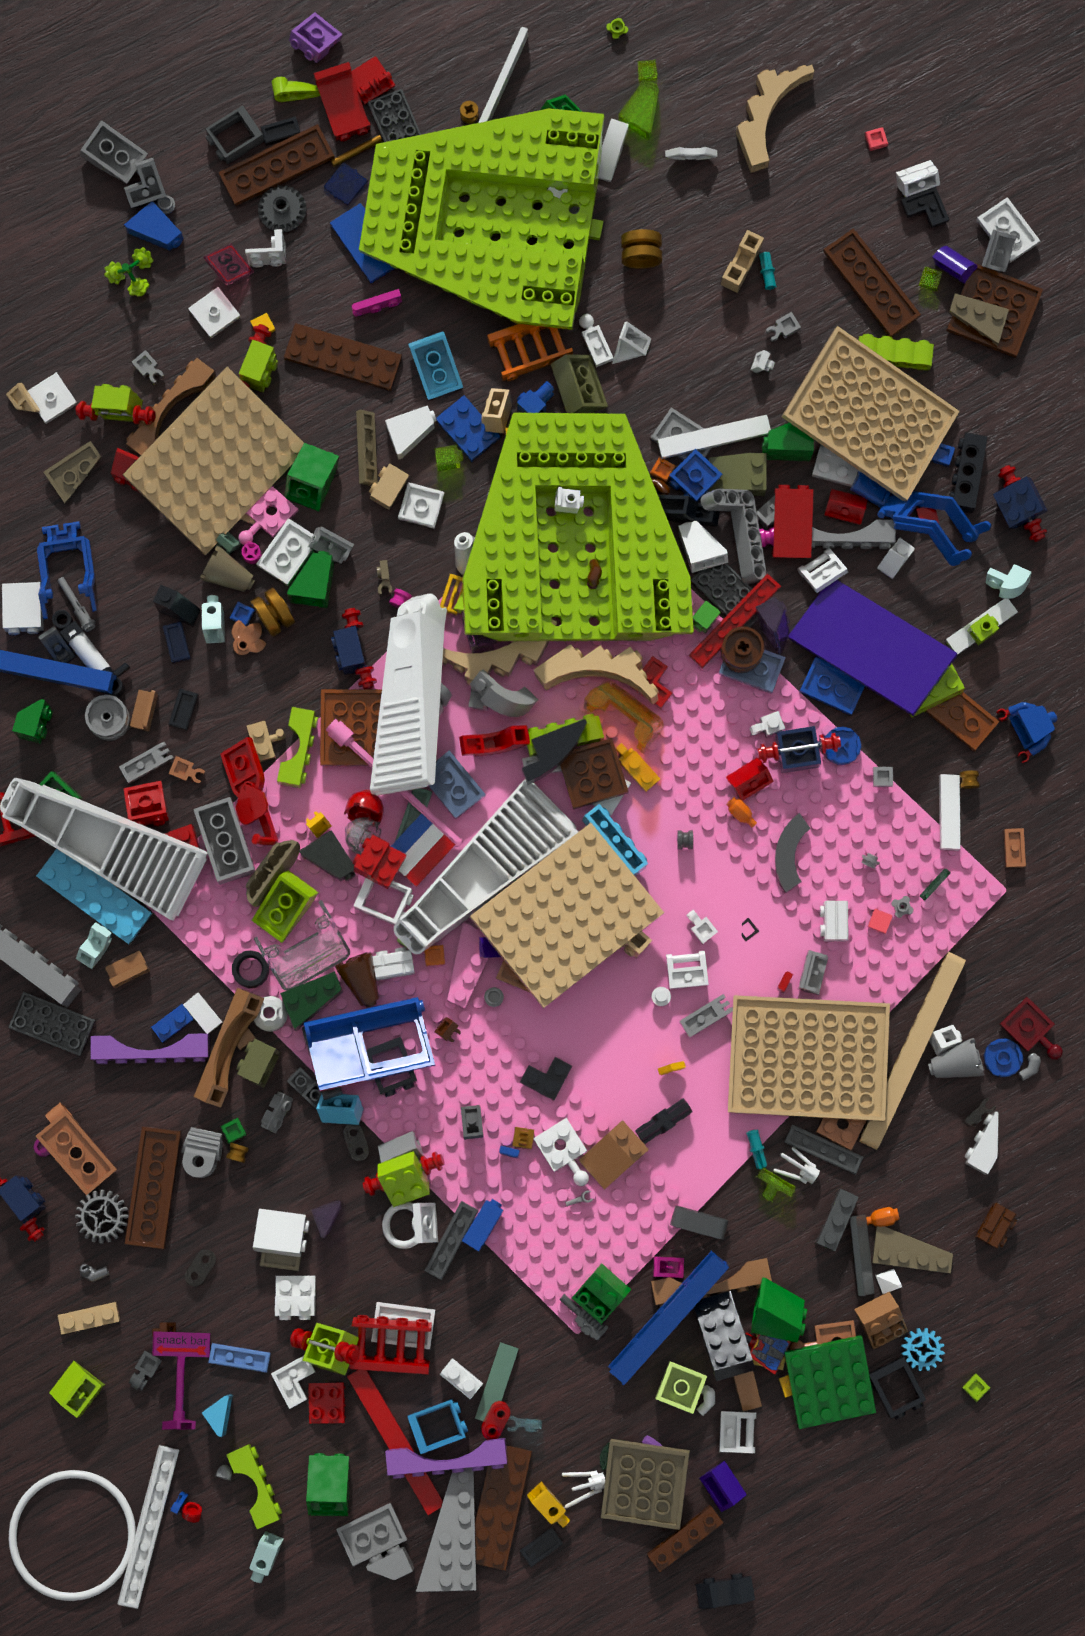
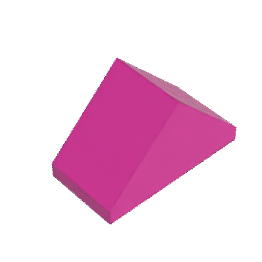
(668, 1267)

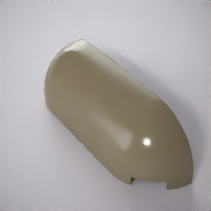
(276, 862)

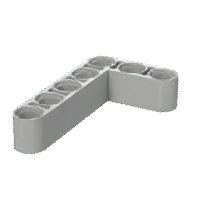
(745, 526)

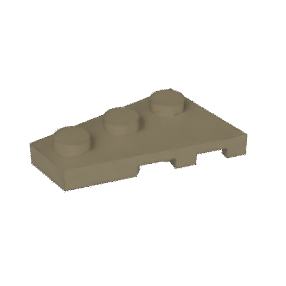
(982, 316)
(72, 470)

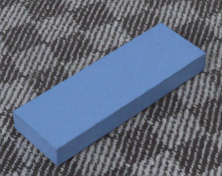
(239, 1357)

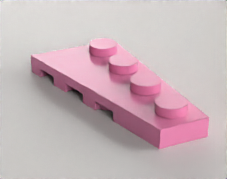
(467, 966)

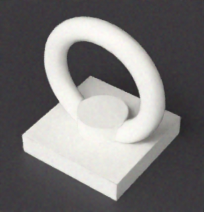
(423, 1223)

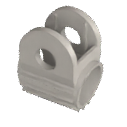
(203, 1144)

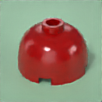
(364, 805)

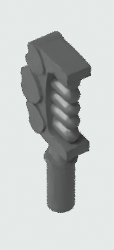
(584, 1320)

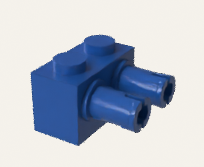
(535, 401)

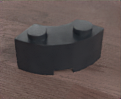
(725, 1591)

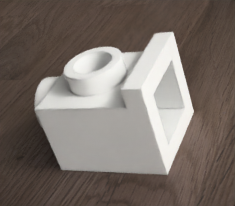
(562, 503)
(939, 1038)

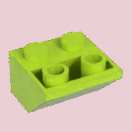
(76, 1389)

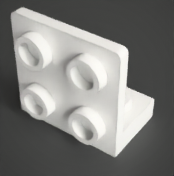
(269, 256)

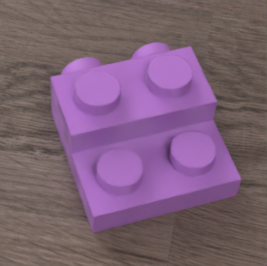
(314, 37)

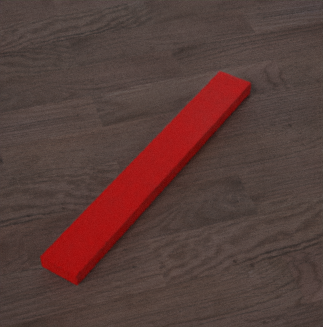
(393, 1436)

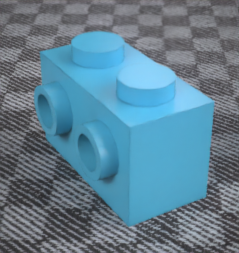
(340, 1109)

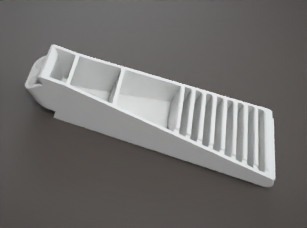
(410, 698)
(502, 851)
(125, 853)

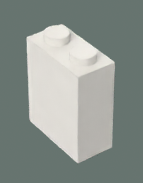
(21, 608)
(280, 1233)

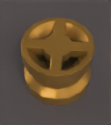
(469, 116)
(969, 779)
(237, 1152)

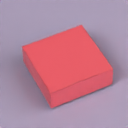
(876, 139)
(879, 921)

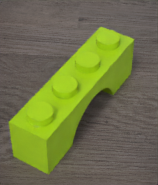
(292, 771)
(245, 1462)

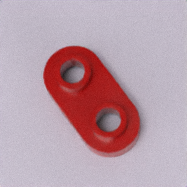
(495, 1421)

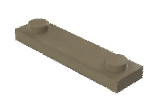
(366, 447)

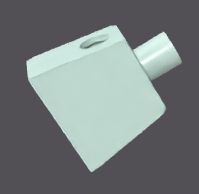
(213, 620)
(267, 1551)

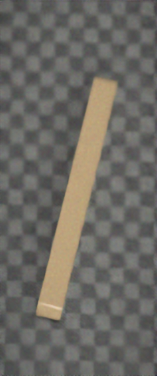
(915, 1046)

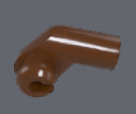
(661, 486)
(595, 573)

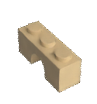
(742, 262)

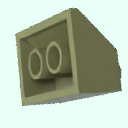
(579, 384)

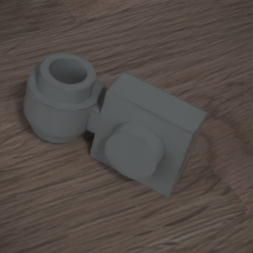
(147, 1366)

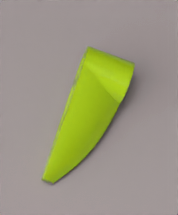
(292, 90)

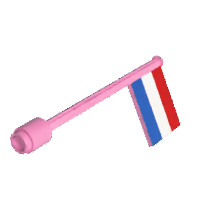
(425, 839)

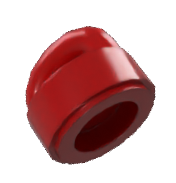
(192, 1512)

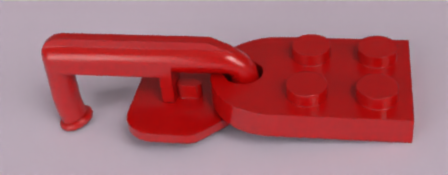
(247, 784)

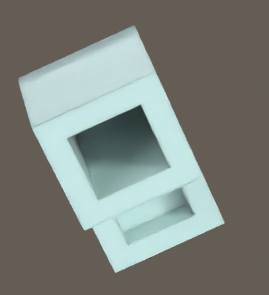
(1011, 584)
(94, 946)

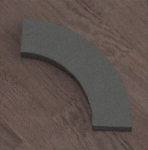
(786, 850)

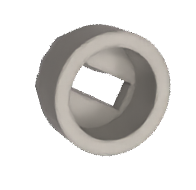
(224, 1472)

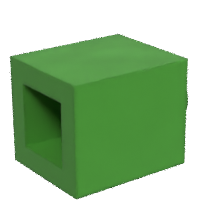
(705, 617)

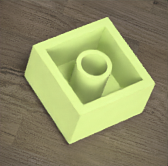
(681, 1387)

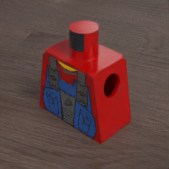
(767, 1350)

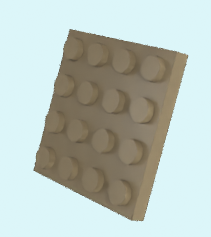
(645, 1484)

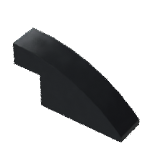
(685, 509)
(553, 750)

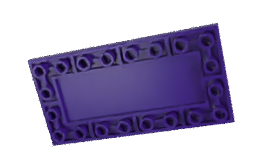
(873, 646)

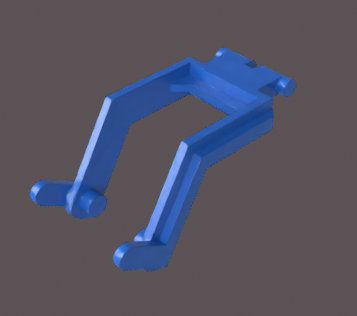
(901, 510)
(63, 541)

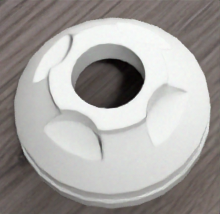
(277, 1020)

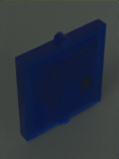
(345, 183)

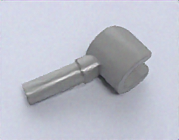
(579, 1199)

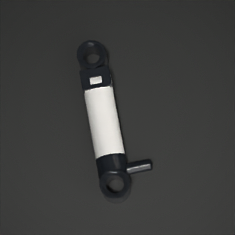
(86, 650)

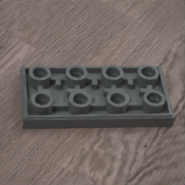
(393, 116)
(723, 588)
(52, 1024)

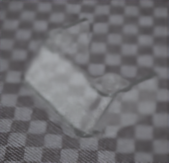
(309, 956)

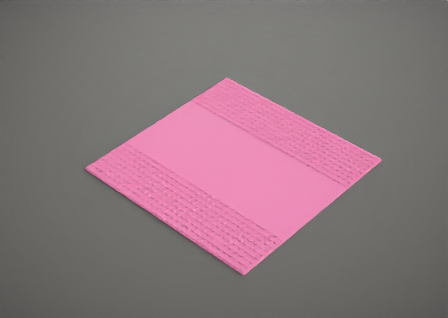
(608, 1017)

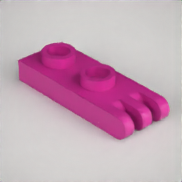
(376, 303)

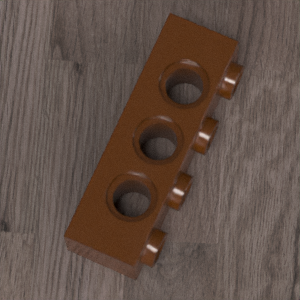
(685, 1538)

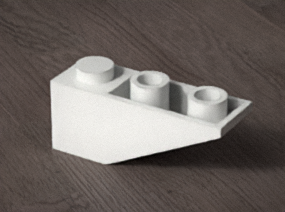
(986, 1147)

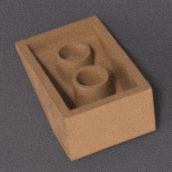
(613, 1154)

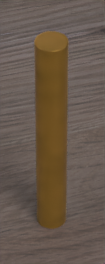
(357, 150)

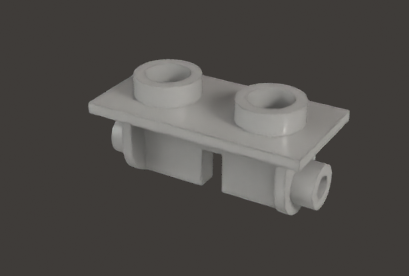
(273, 1120)

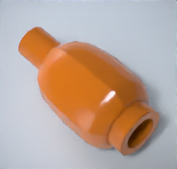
(741, 811)
(883, 1217)

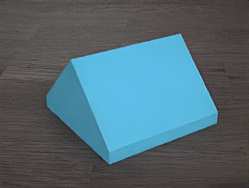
(218, 1415)

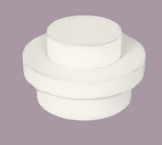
(661, 996)

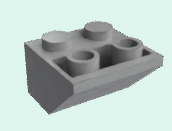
(392, 1565)

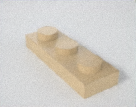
(89, 1318)

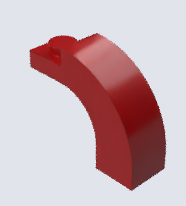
(496, 742)

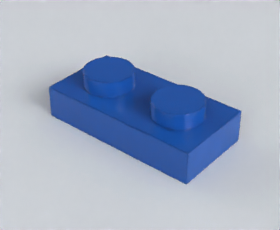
(172, 1023)

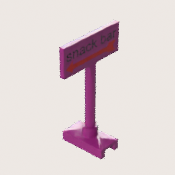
(180, 1346)

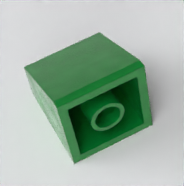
(788, 444)
(311, 476)
(313, 582)
(778, 1312)
(328, 1485)

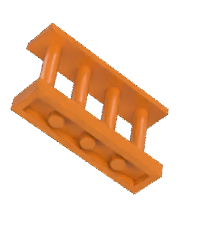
(516, 334)

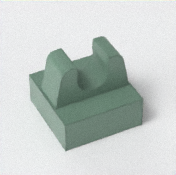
(228, 541)

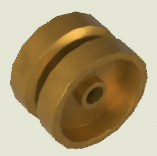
(641, 249)
(273, 611)

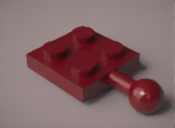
(1028, 1026)

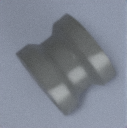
(685, 839)

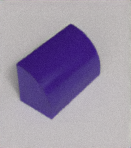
(954, 263)
(723, 1486)

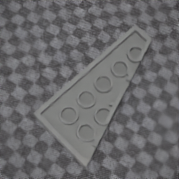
(451, 1554)

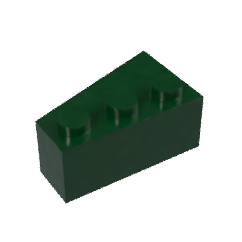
(309, 998)

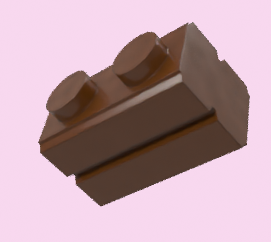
(996, 1226)

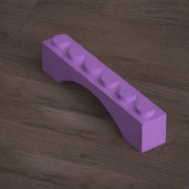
(190, 1047)
(405, 1461)

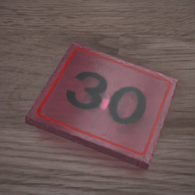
(228, 264)

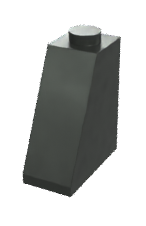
(329, 856)

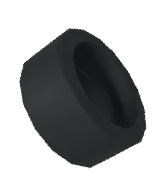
(236, 964)

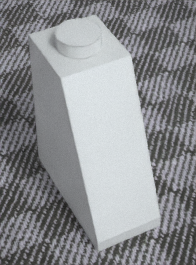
(410, 429)
(701, 547)

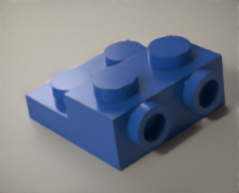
(694, 476)

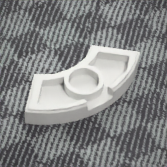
(691, 153)

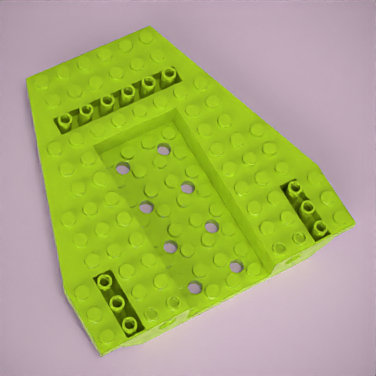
(516, 158)
(509, 569)

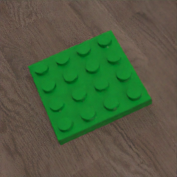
(830, 1382)

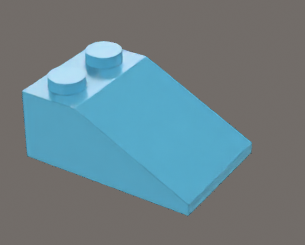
(435, 365)

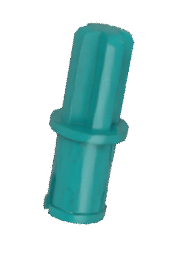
(767, 270)
(757, 1148)

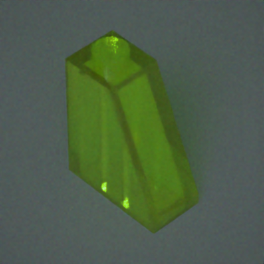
(641, 109)

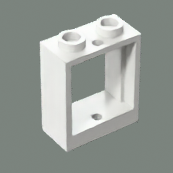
(364, 893)

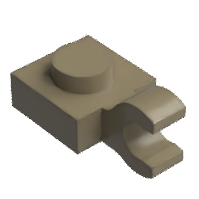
(383, 572)

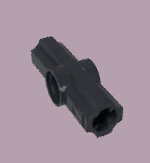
(663, 1121)

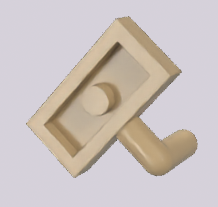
(263, 740)

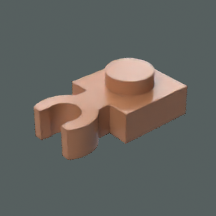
(182, 769)

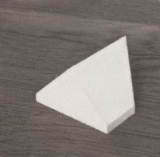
(631, 344)

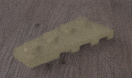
(904, 1251)

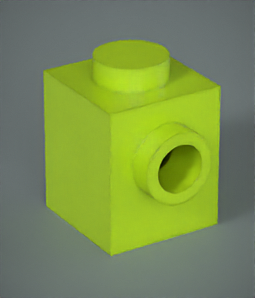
(983, 629)

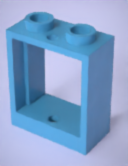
(418, 1434)

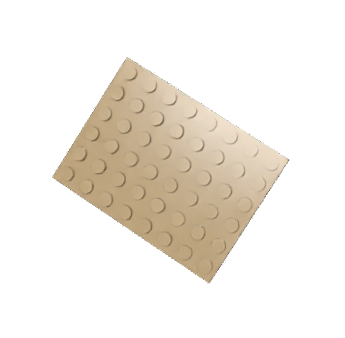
(870, 414)
(215, 461)
(566, 915)
(809, 1058)

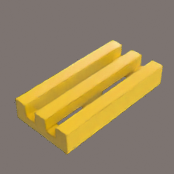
(443, 601)

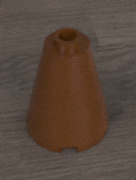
(360, 978)

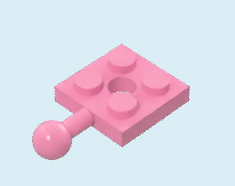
(269, 523)

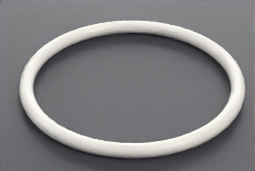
(13, 1535)

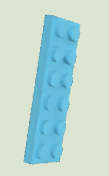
(94, 896)

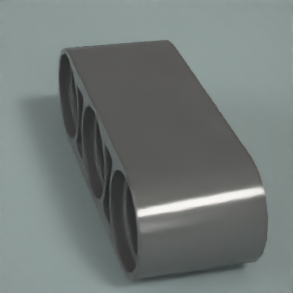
(699, 1222)

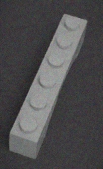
(878, 534)

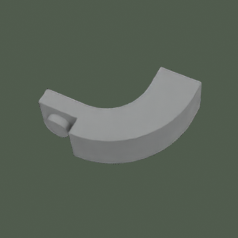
(500, 699)

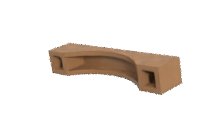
(194, 380)
(214, 1080)
(748, 1275)

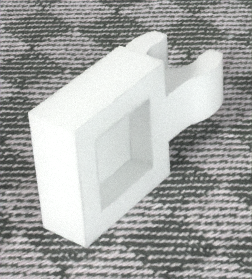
(770, 724)
(703, 928)

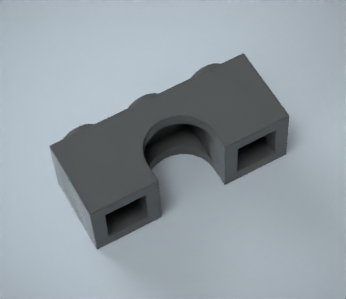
(837, 1220)

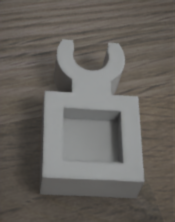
(785, 325)
(146, 365)

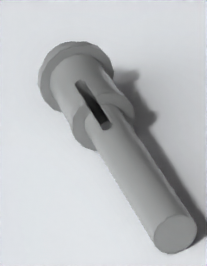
(82, 615)

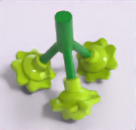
(115, 272)

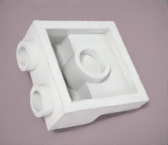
(295, 1297)

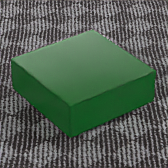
(233, 1130)

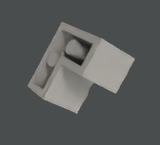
(150, 186)

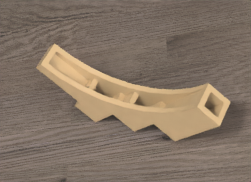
(759, 108)
(501, 660)
(598, 663)

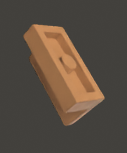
(144, 710)
(127, 969)

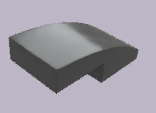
(305, 1086)

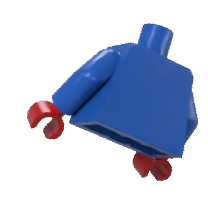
(1031, 725)

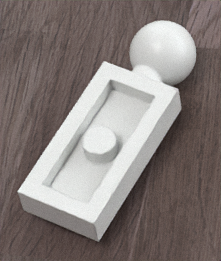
(595, 341)

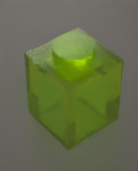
(448, 457)

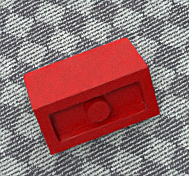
(846, 506)
(750, 779)

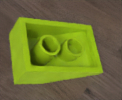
(284, 905)

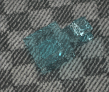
(530, 1424)

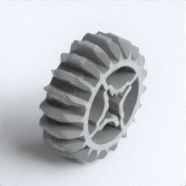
(98, 1225)

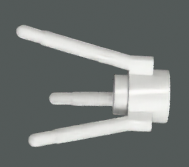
(809, 1172)
(595, 1482)

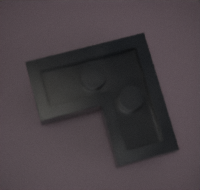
(928, 202)
(549, 1083)

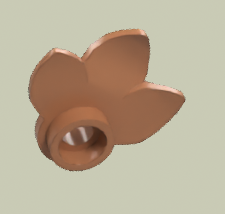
(248, 635)

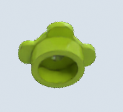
(617, 23)

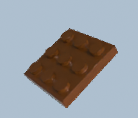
(593, 774)

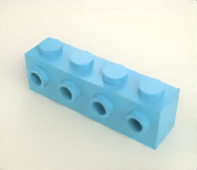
(613, 834)

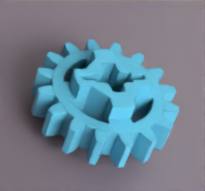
(924, 1339)

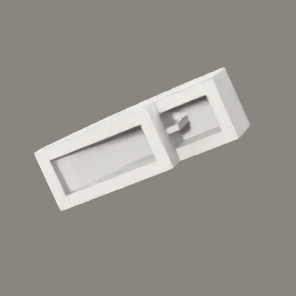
(612, 148)

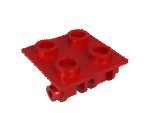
(372, 80)
(326, 1403)

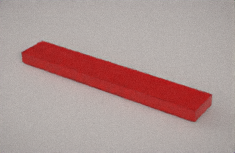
(736, 618)

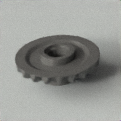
(286, 218)

